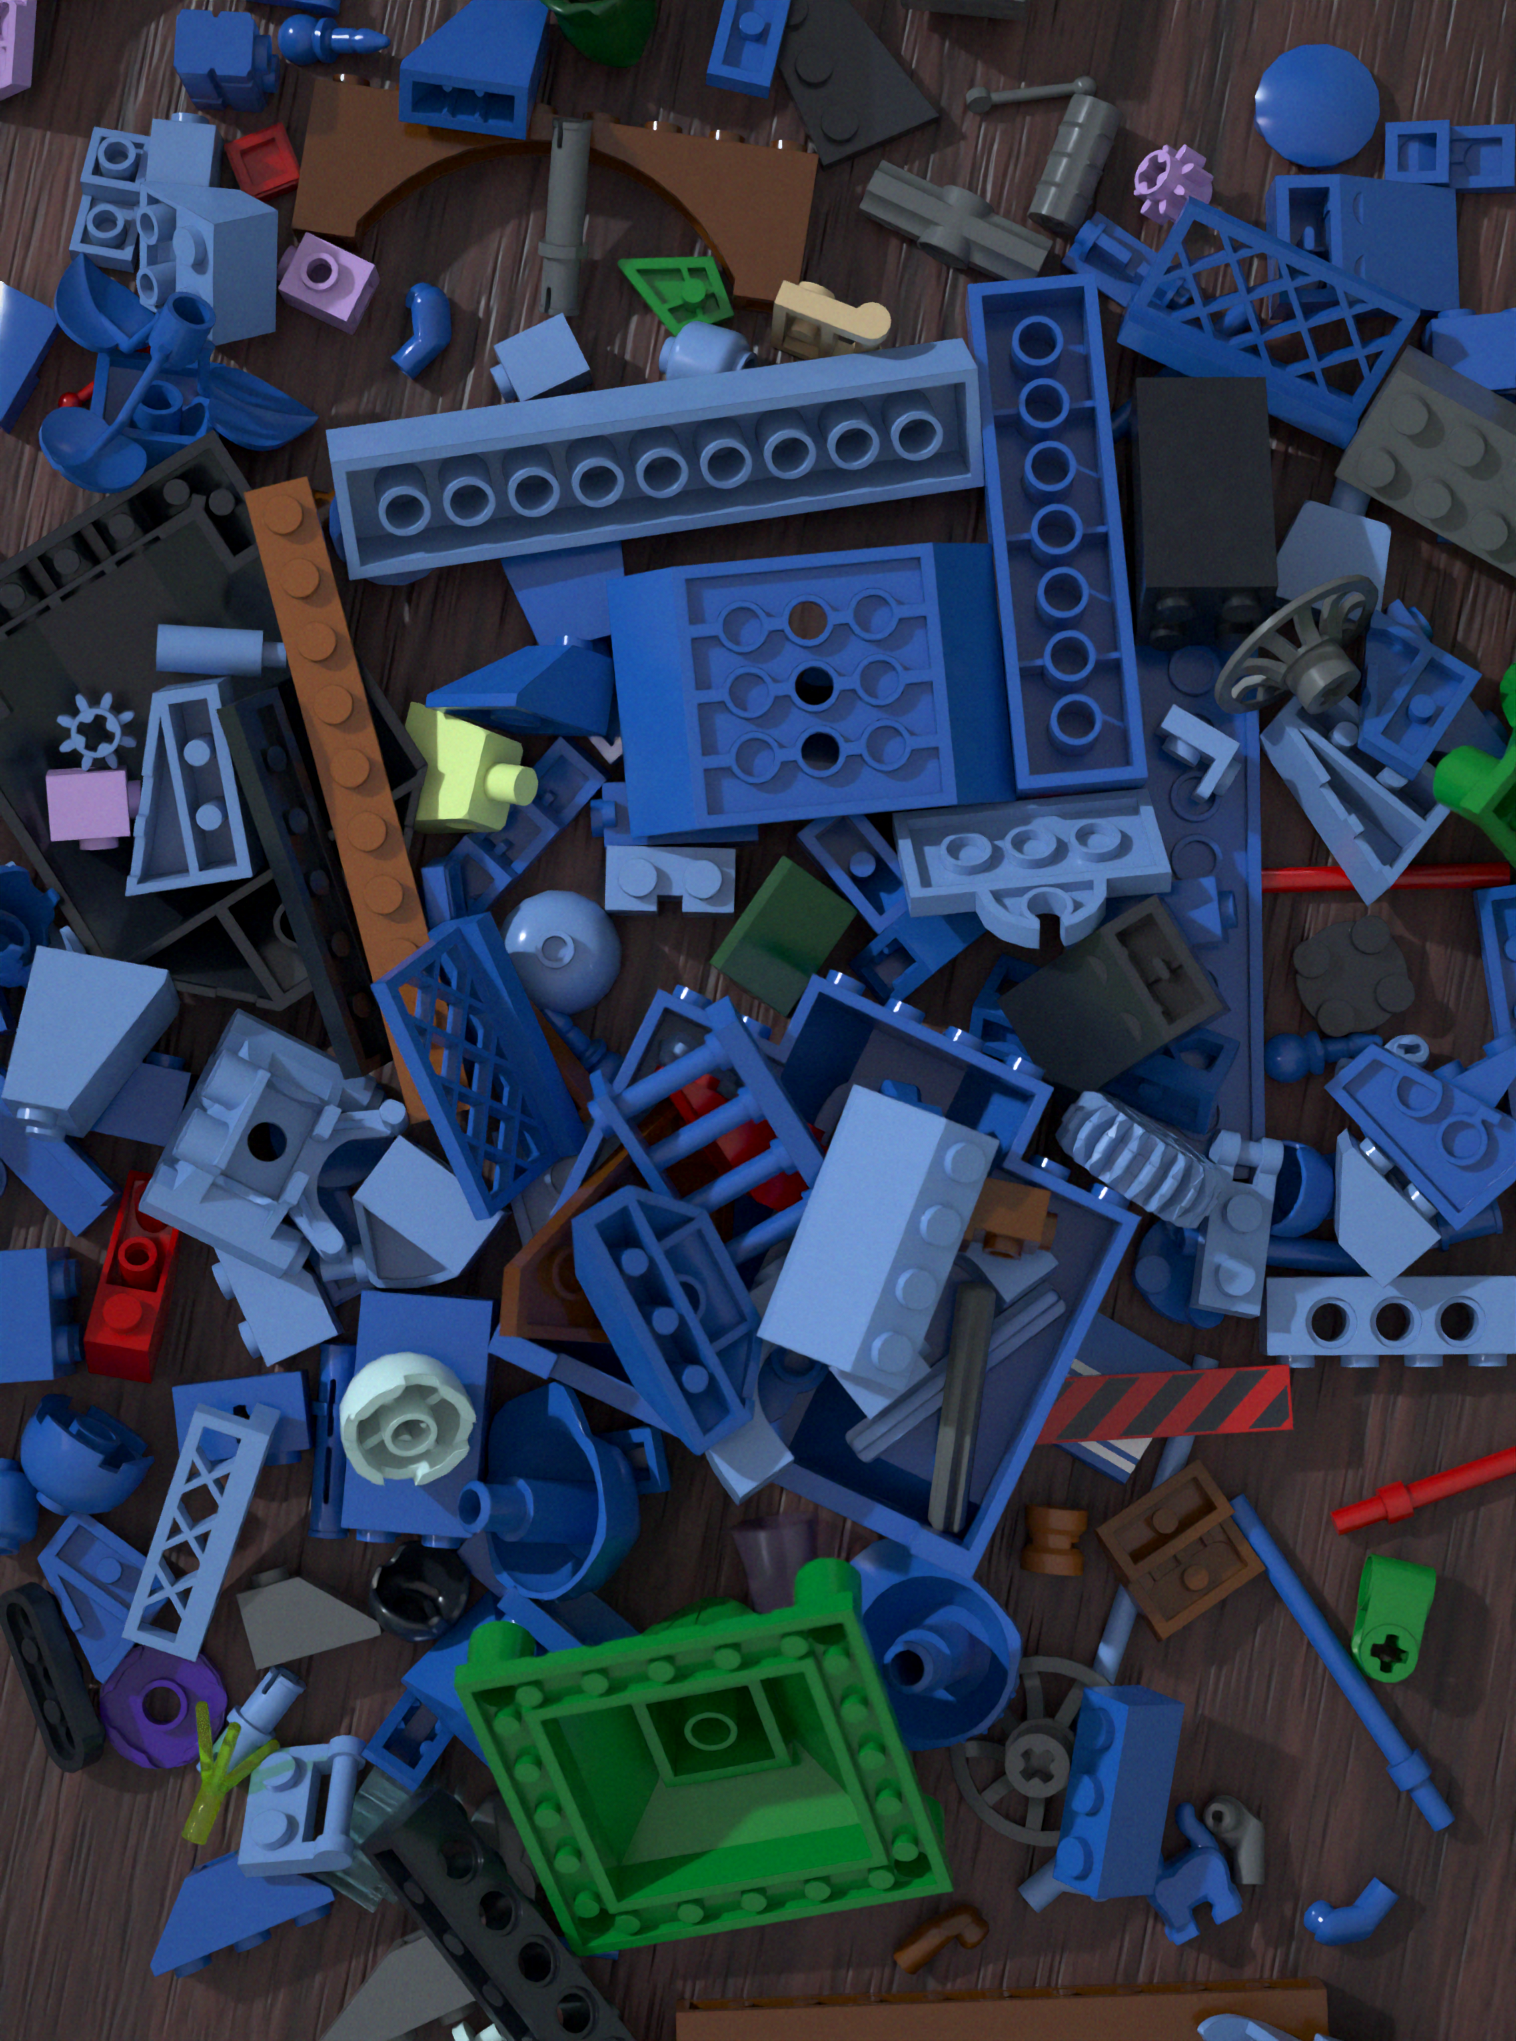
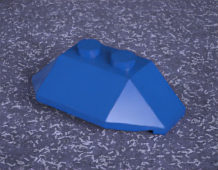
(672, 1311)

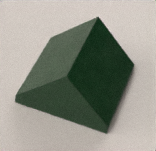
(783, 937)

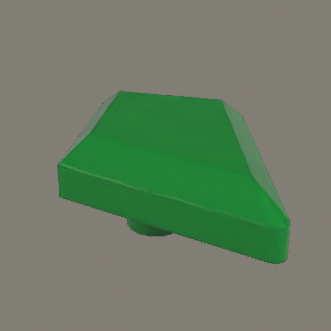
(679, 289)

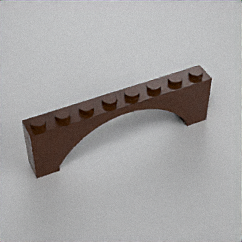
(737, 196)

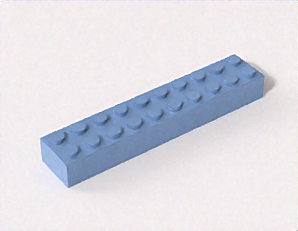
(657, 458)

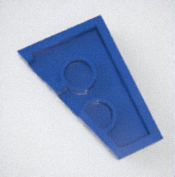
(1434, 1132)

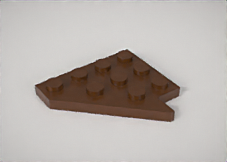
(541, 1283)

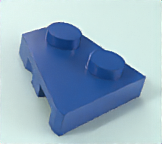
(1407, 695)

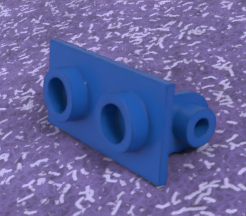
(1120, 264)

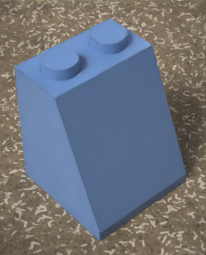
(82, 1038)

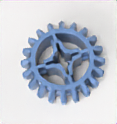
(1140, 1159)

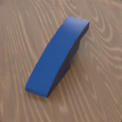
(498, 860)

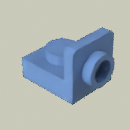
(1195, 740)

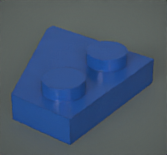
(96, 1584)

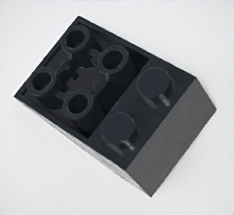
(1113, 1001)

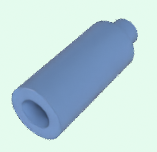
(216, 651)

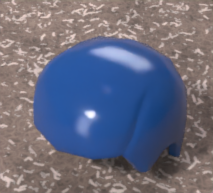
(1302, 1191)

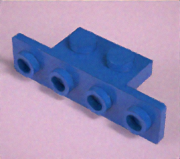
(553, 1625)

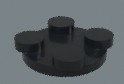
(1352, 976)

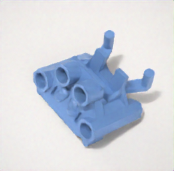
(227, 1196)

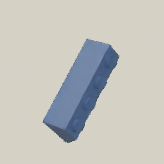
(878, 1238)

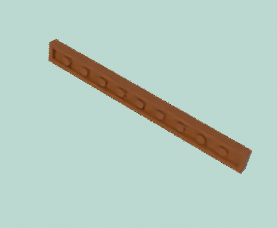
(344, 747)

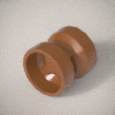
(1054, 1538)

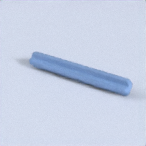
(925, 1398)

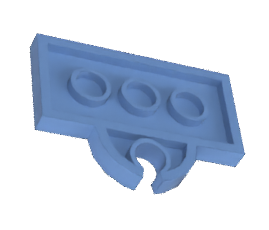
(1032, 861)

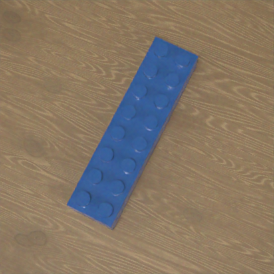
(1056, 537)

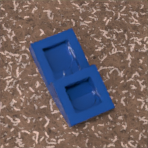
(1452, 157)

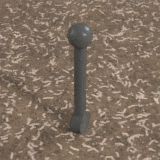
(981, 99)

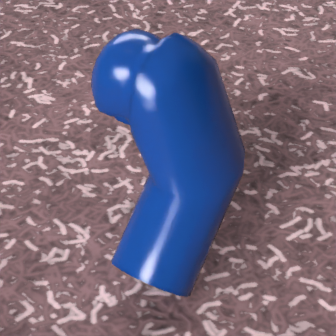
(430, 327)

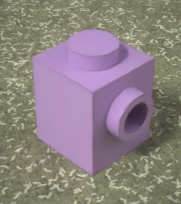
(327, 282)
(92, 805)

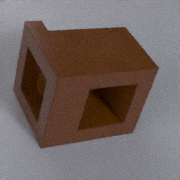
(1010, 1220)

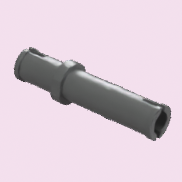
(565, 218)

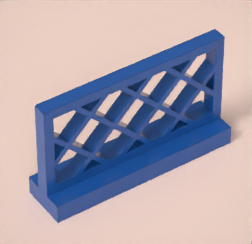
(1203, 352)
(508, 1052)

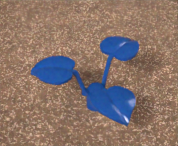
(108, 316)

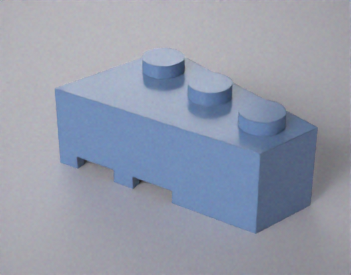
(192, 803)
(1356, 803)

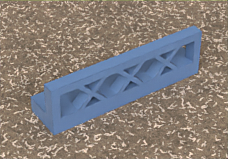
(225, 1529)

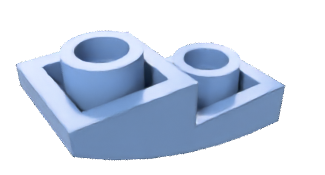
(111, 199)

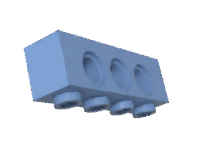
(1292, 1300)

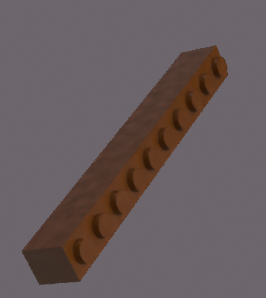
(1012, 2013)

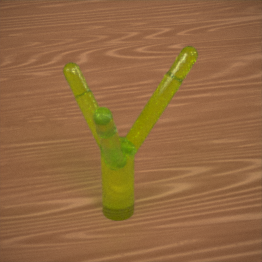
(214, 1781)

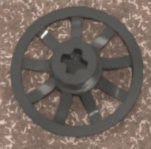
(1317, 671)
(1034, 1755)

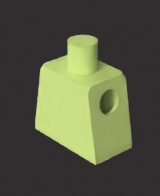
(468, 774)

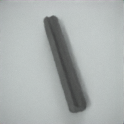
(961, 1406)

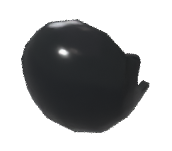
(419, 1592)

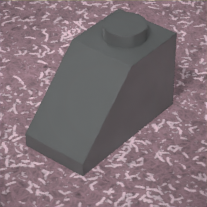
(299, 1616)

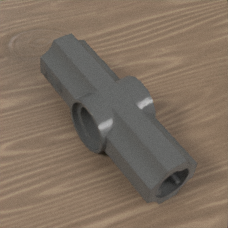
(953, 225)

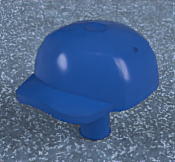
(555, 1499)
(939, 1645)

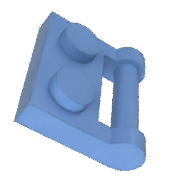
(284, 1809)

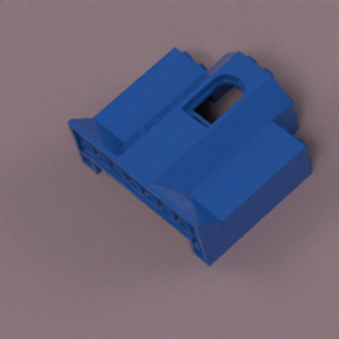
(825, 1050)

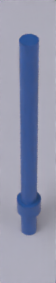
(1406, 1766)

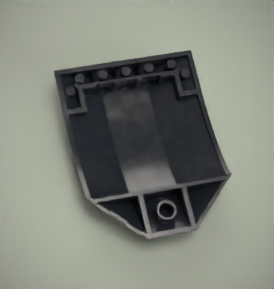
(85, 621)

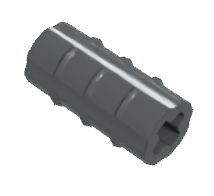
(1075, 164)

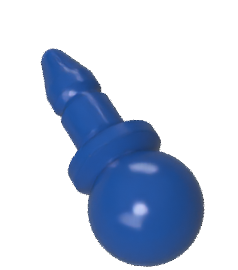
(307, 40)
(591, 1054)
(1292, 1057)

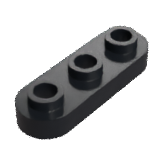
(51, 1677)

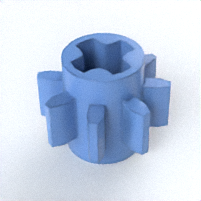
(80, 737)

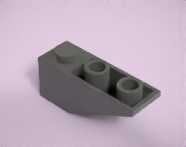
(402, 1993)

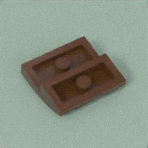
(1178, 1550)

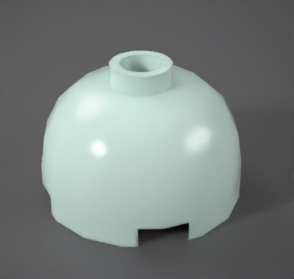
(405, 1419)

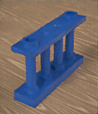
(758, 1100)

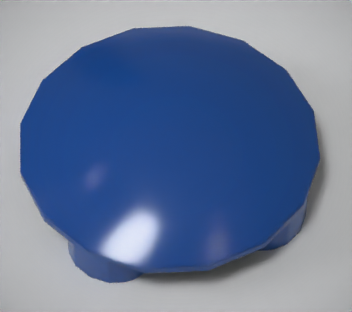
(1317, 106)

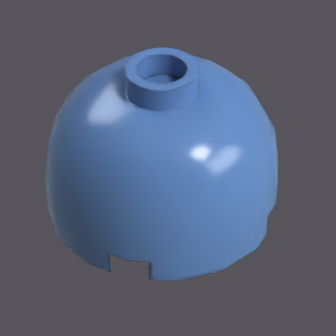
(563, 950)

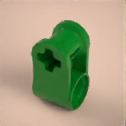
(1395, 1602)

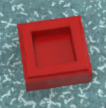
(264, 163)

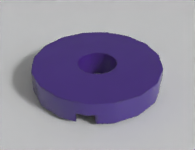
(133, 1728)

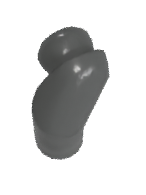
(1242, 1833)

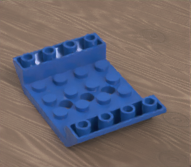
(715, 704)

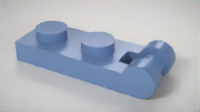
(1237, 1231)

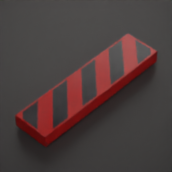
(1170, 1404)

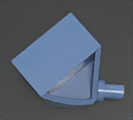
(413, 1223)

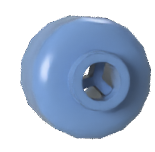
(705, 351)

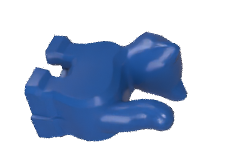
(1193, 1877)

